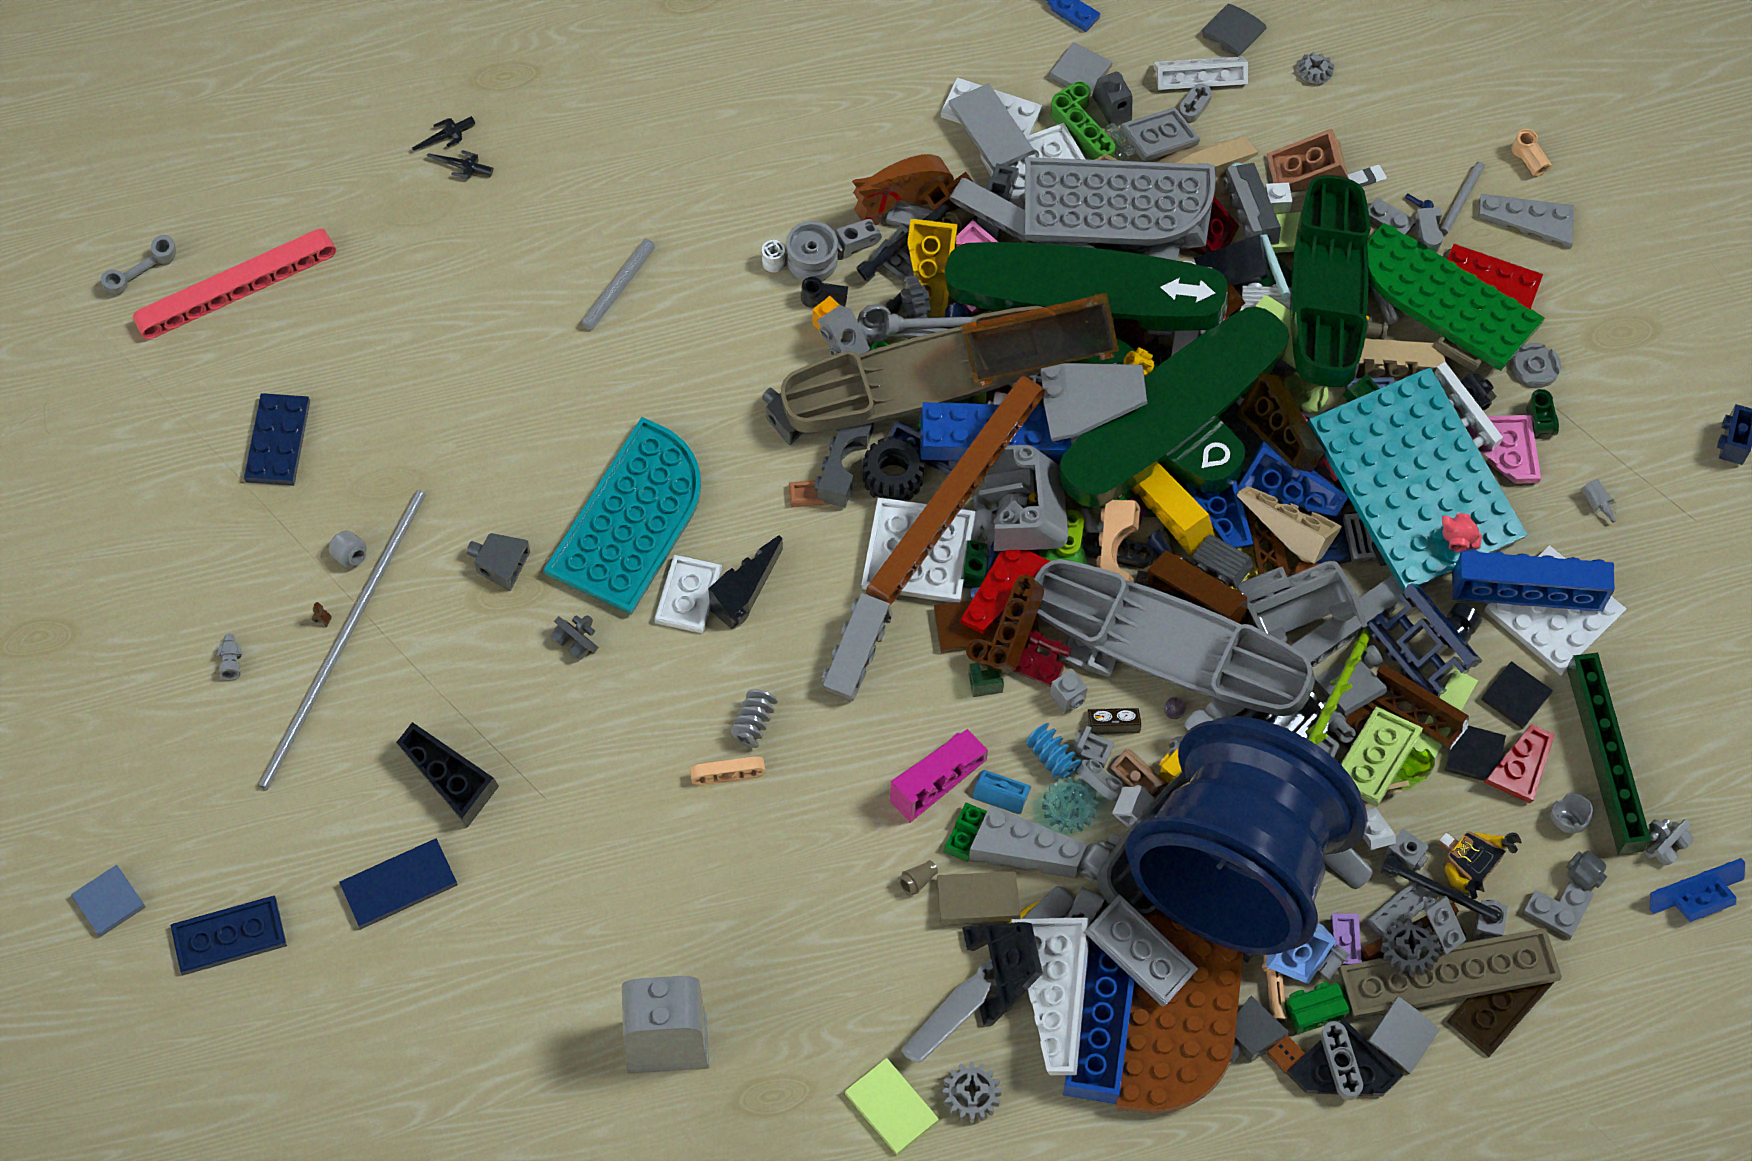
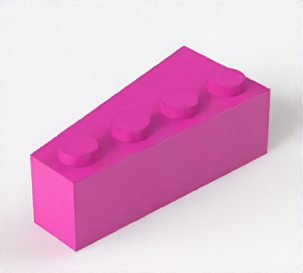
(936, 774)

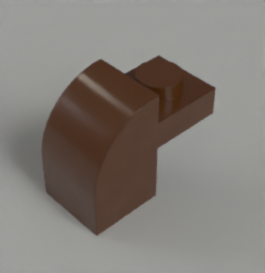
(940, 193)

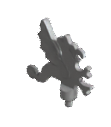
(982, 519)

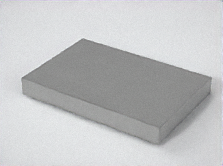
(1159, 134)

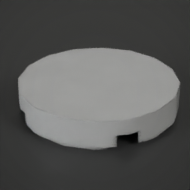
(1536, 365)

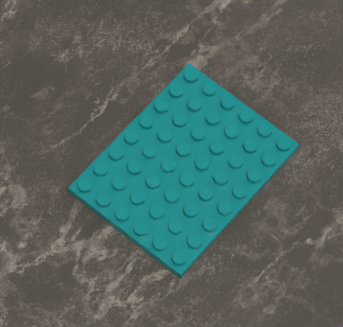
(1406, 467)

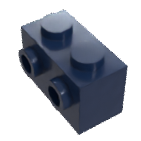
(1737, 438)

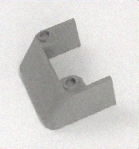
(1039, 525)
(1310, 597)

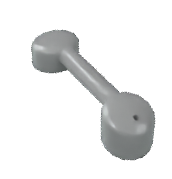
(163, 252)

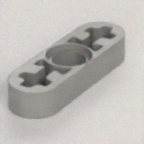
(1340, 1081)

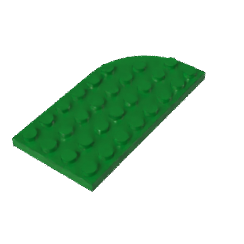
(1448, 298)

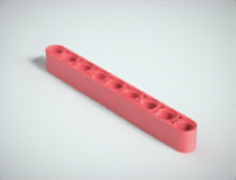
(234, 284)

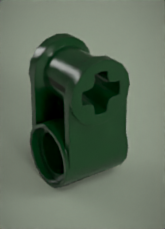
(1543, 417)

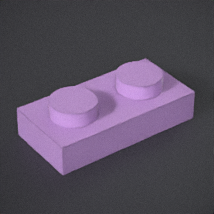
(1347, 935)

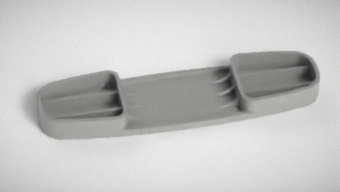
(1174, 639)

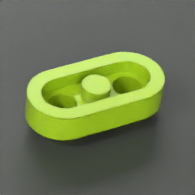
(1074, 534)

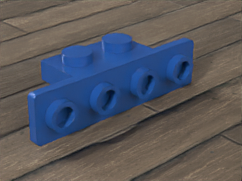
(1701, 893)

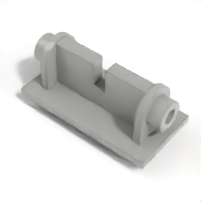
(1444, 923)

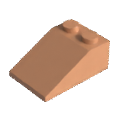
(1307, 159)

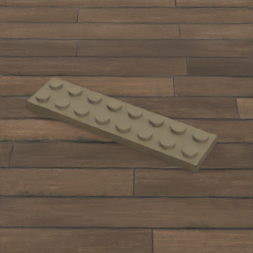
(1463, 973)

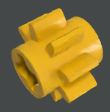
(1140, 357)

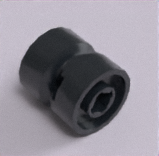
(1464, 619)

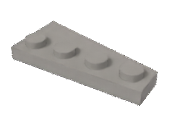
(1541, 218)

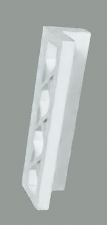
(1206, 71)

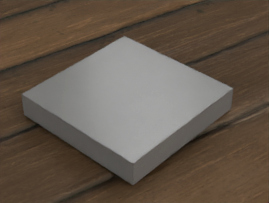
(1080, 65)
(1364, 687)

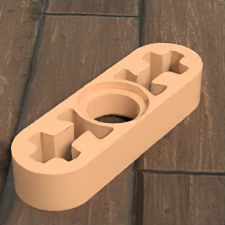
(727, 770)

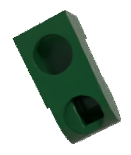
(974, 564)

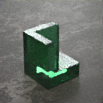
(985, 681)

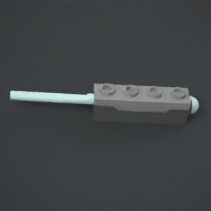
(1255, 213)

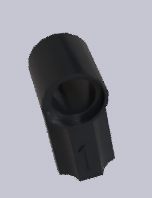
(821, 292)

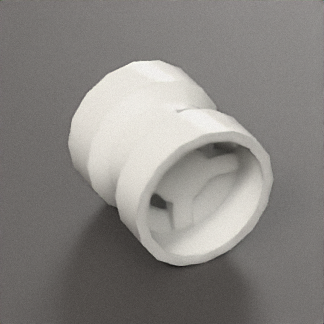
(773, 256)

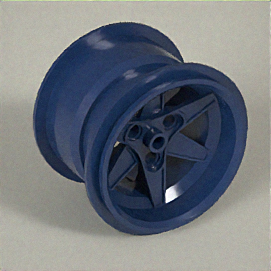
(1247, 835)

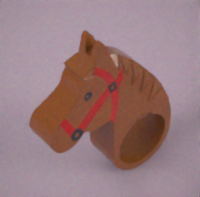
(897, 182)

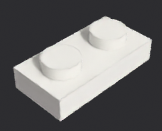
(1378, 831)

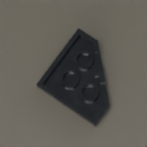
(1315, 1077)

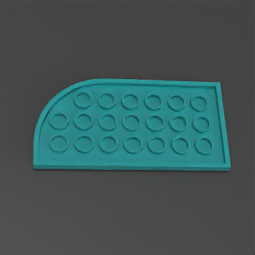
(631, 519)

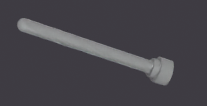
(896, 323)

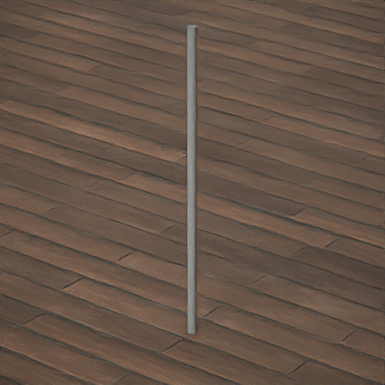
(341, 641)

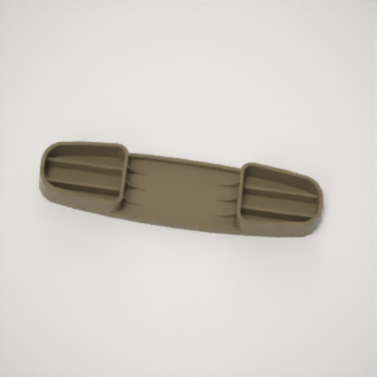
(885, 381)

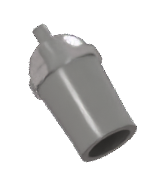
(1600, 500)

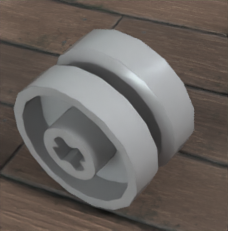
(812, 250)

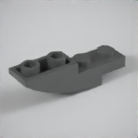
(1001, 184)

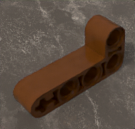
(1025, 589)

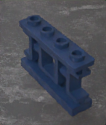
(1439, 628)

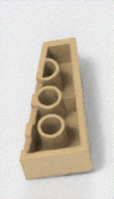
(1397, 358)

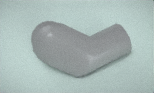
(1089, 524)

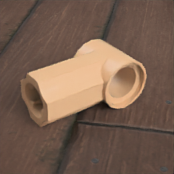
(1529, 151)

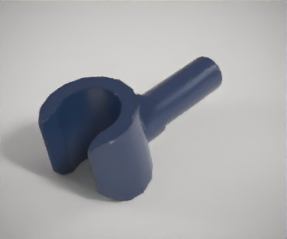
(1426, 204)

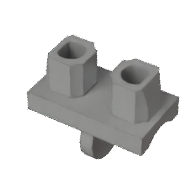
(1664, 836)

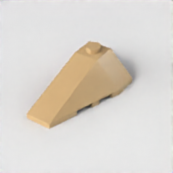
(1220, 154)
(1300, 532)

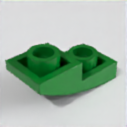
(965, 831)

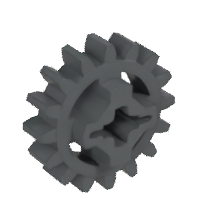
(915, 298)
(1420, 942)

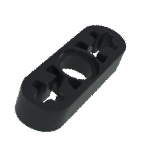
(1134, 561)

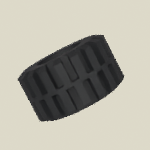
(893, 453)

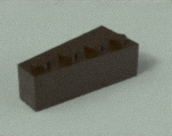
(1280, 423)

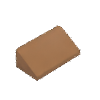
(1135, 771)

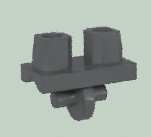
(582, 644)

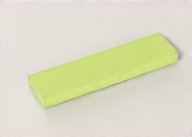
(1458, 692)

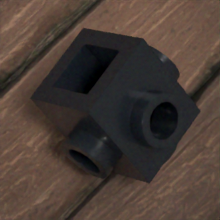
(1479, 389)

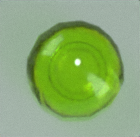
(1417, 766)

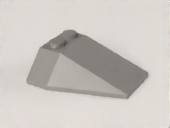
(1089, 395)

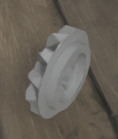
(1315, 75)

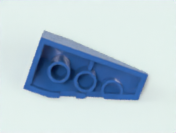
(1306, 489)
(1225, 515)

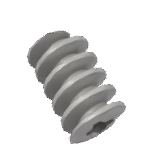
(751, 715)

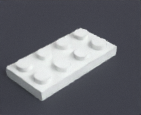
(1022, 111)

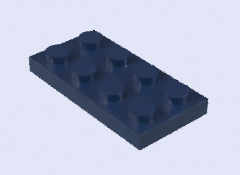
(277, 439)

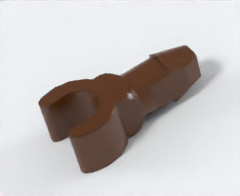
(321, 614)

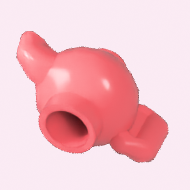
(1461, 532)

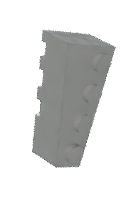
(857, 646)
(1026, 845)

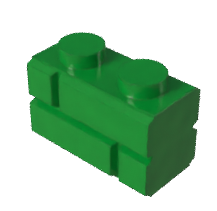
(1316, 1007)

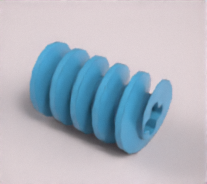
(1051, 753)

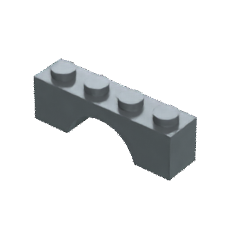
(836, 481)

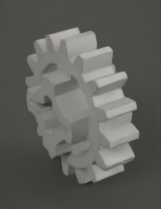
(962, 1094)

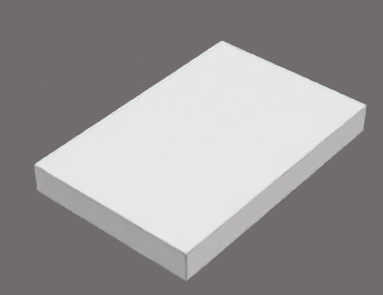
(686, 594)

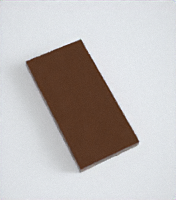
(956, 636)

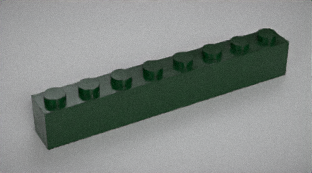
(1608, 754)

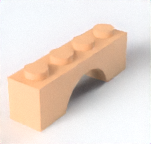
(1119, 520)

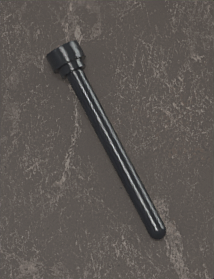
(868, 269)
(1393, 867)

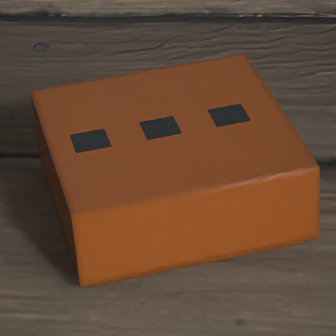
(1285, 1054)

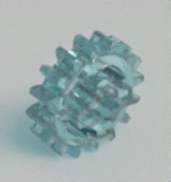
(1059, 800)

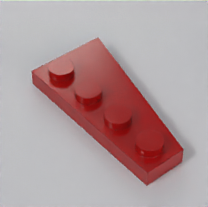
(1506, 277)
(996, 588)

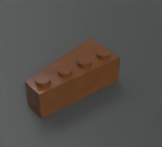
(1190, 583)

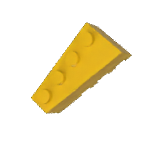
(1175, 509)

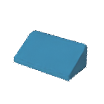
(1001, 791)

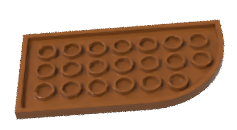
(1187, 1045)

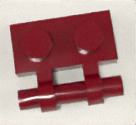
(1041, 667)

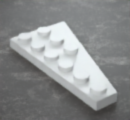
(1060, 989)

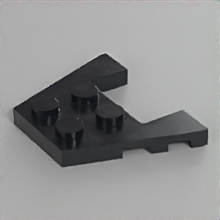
(1013, 961)

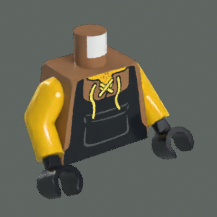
(1474, 858)

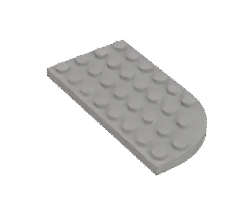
(1114, 200)

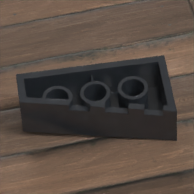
(455, 778)

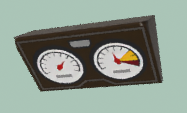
(1114, 720)

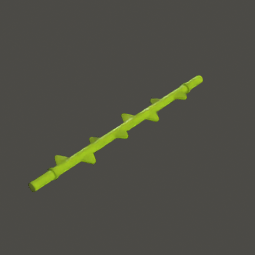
(1340, 687)

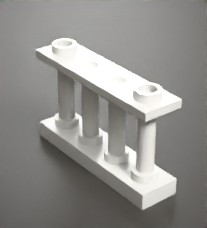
(1472, 413)

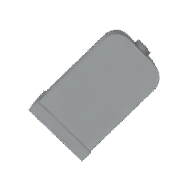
(664, 1024)

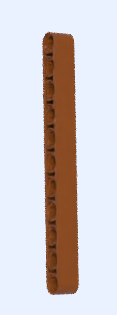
(955, 490)

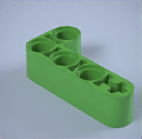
(1069, 108)

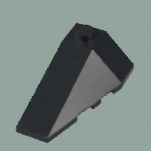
(737, 590)

